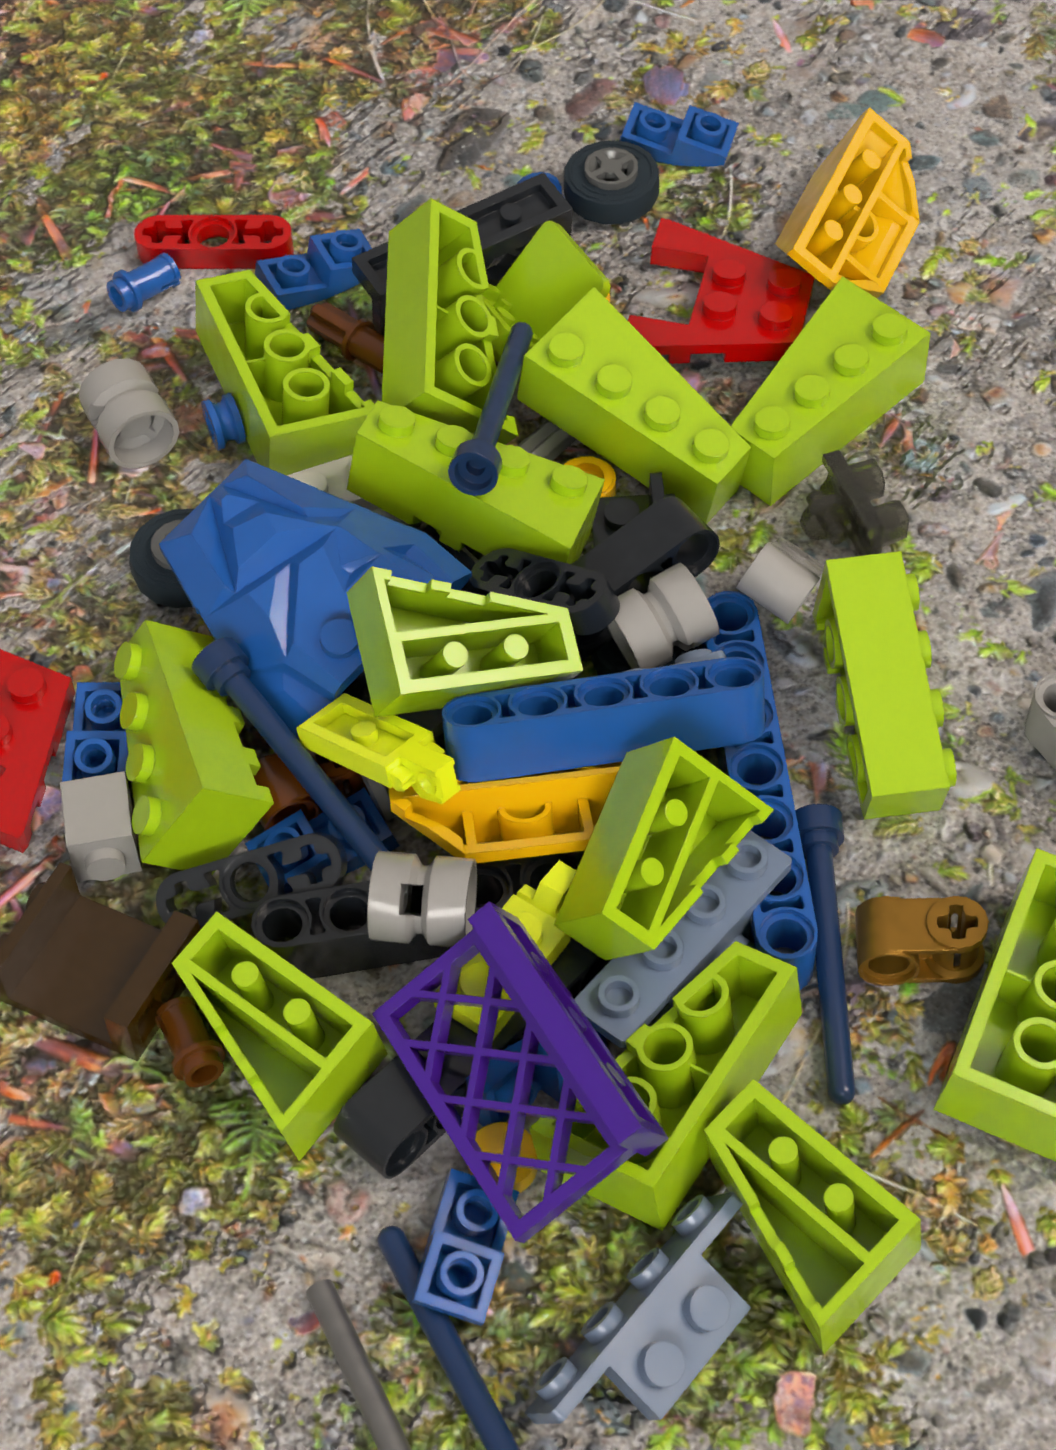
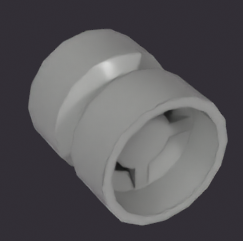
(128, 413)
(664, 617)
(446, 898)

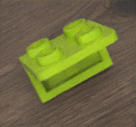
(542, 285)

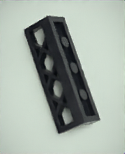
(504, 227)

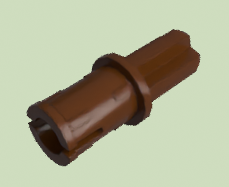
(353, 336)

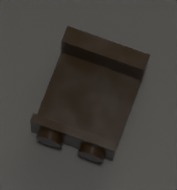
(91, 965)

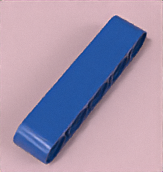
(603, 718)

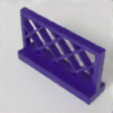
(571, 1047)

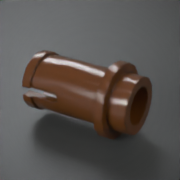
(196, 1056)

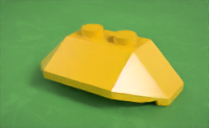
(856, 209)
(513, 815)

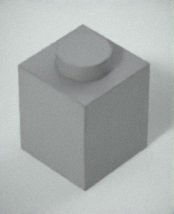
(100, 827)

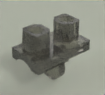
(844, 509)

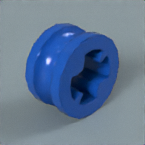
(223, 421)

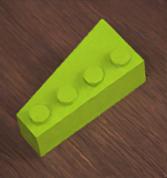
(829, 387)
(183, 753)
(687, 1073)

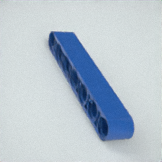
(787, 918)

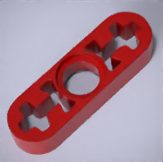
(176, 229)

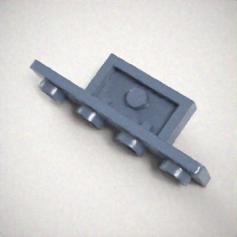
(642, 985)
(658, 1328)

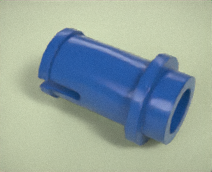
(134, 287)

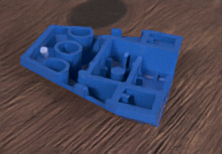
(274, 571)

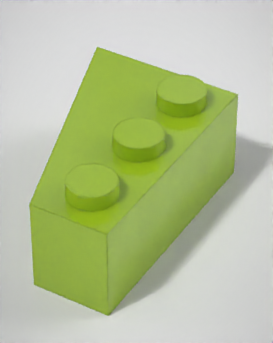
(442, 643)
(655, 848)
(282, 1028)
(812, 1210)

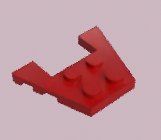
(744, 304)
(31, 727)

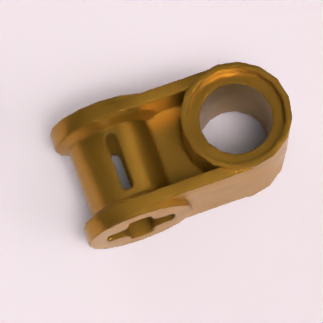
(915, 941)

